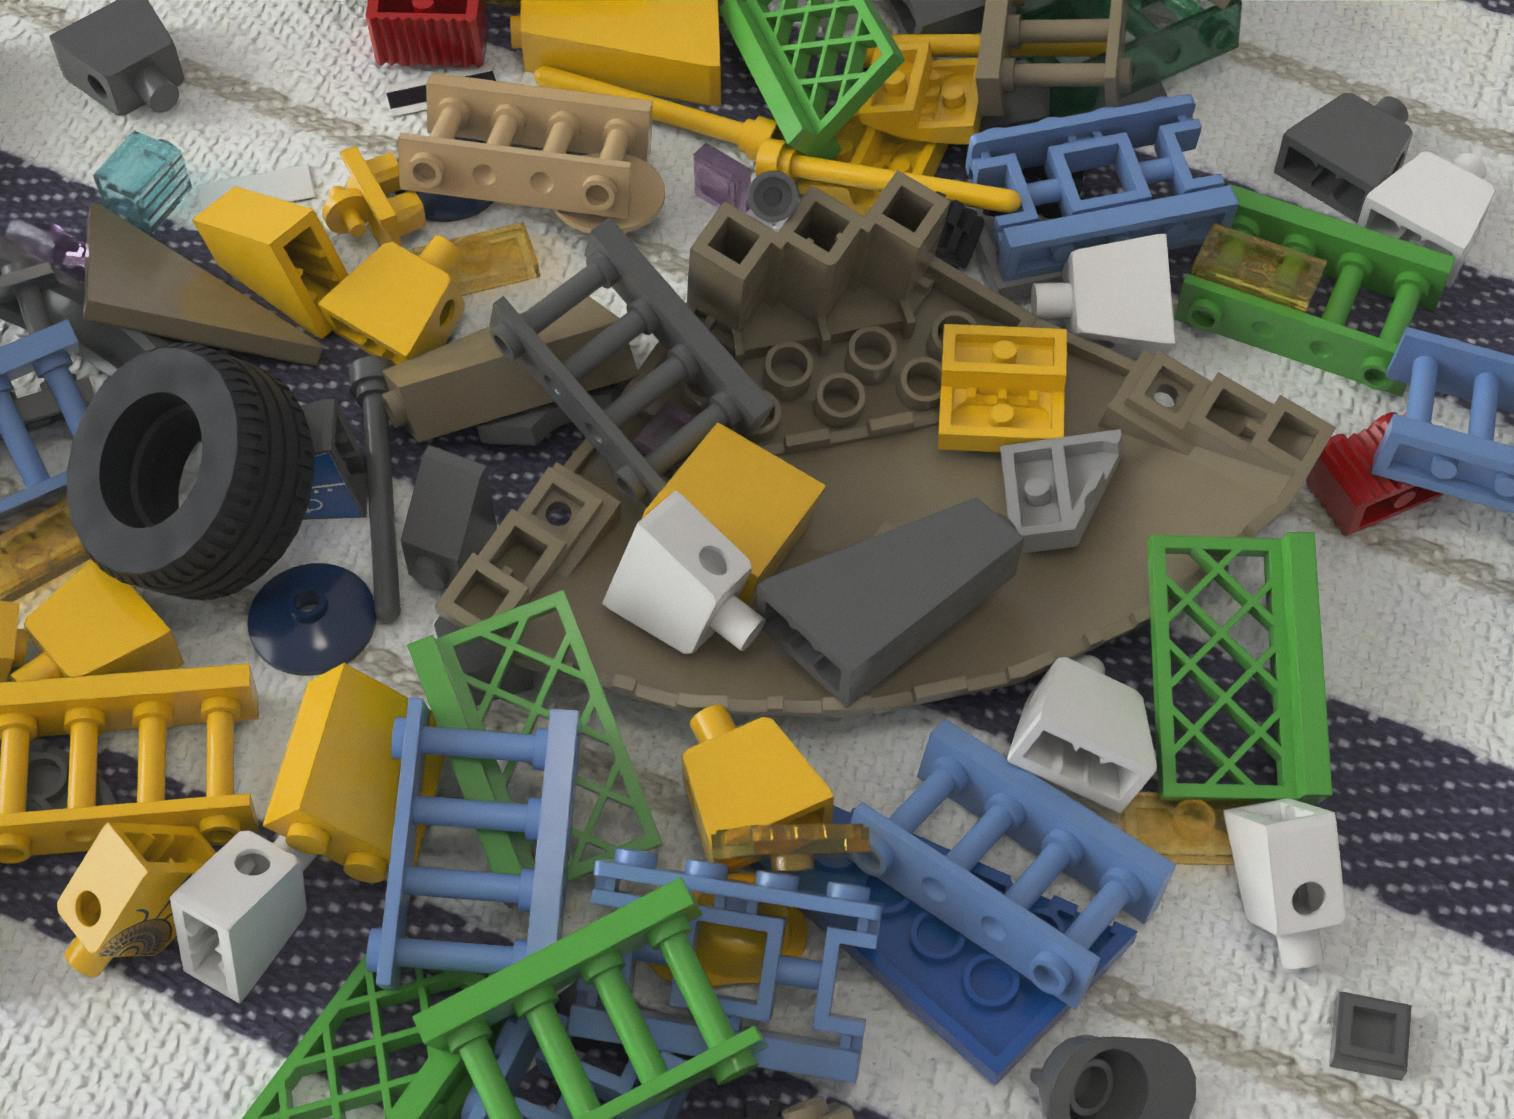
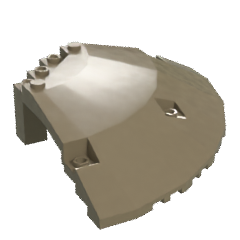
(848, 345)

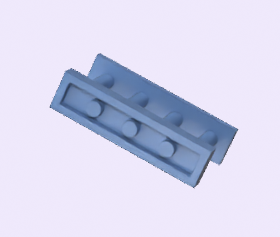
(49, 356)
(1439, 457)
(542, 819)
(1042, 820)

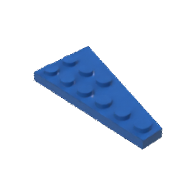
(944, 977)

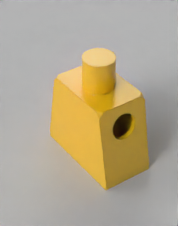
(398, 301)
(96, 630)
(748, 779)

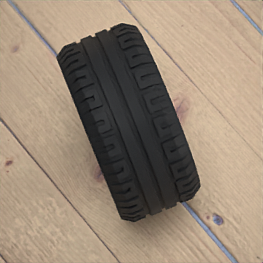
(131, 462)

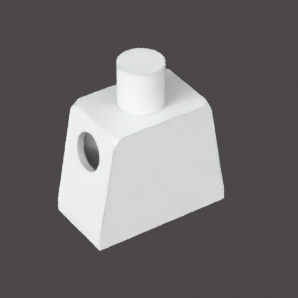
(1432, 205)
(1114, 296)
(683, 580)
(1086, 733)
(1288, 874)
(240, 911)

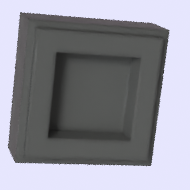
(1370, 1036)

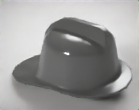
(1116, 1079)

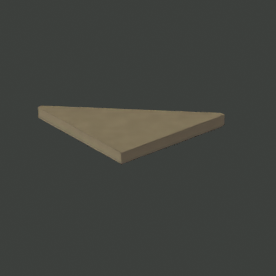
(156, 291)

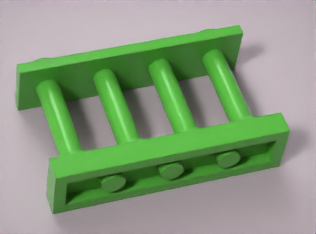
(1355, 259)
(597, 957)

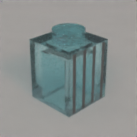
(143, 181)

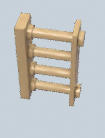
(533, 118)

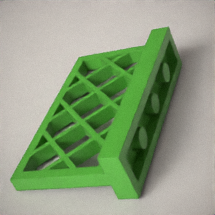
(782, 68)
(1295, 668)
(482, 779)
(432, 1093)

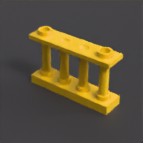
(123, 702)

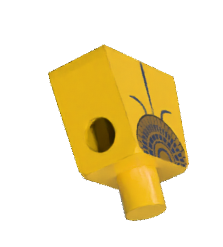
(124, 891)

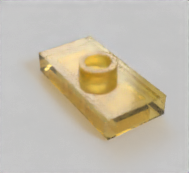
(493, 259)
(1259, 267)
(38, 552)
(1181, 830)
(790, 845)

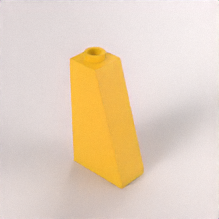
(632, 44)

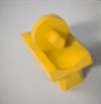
(366, 200)

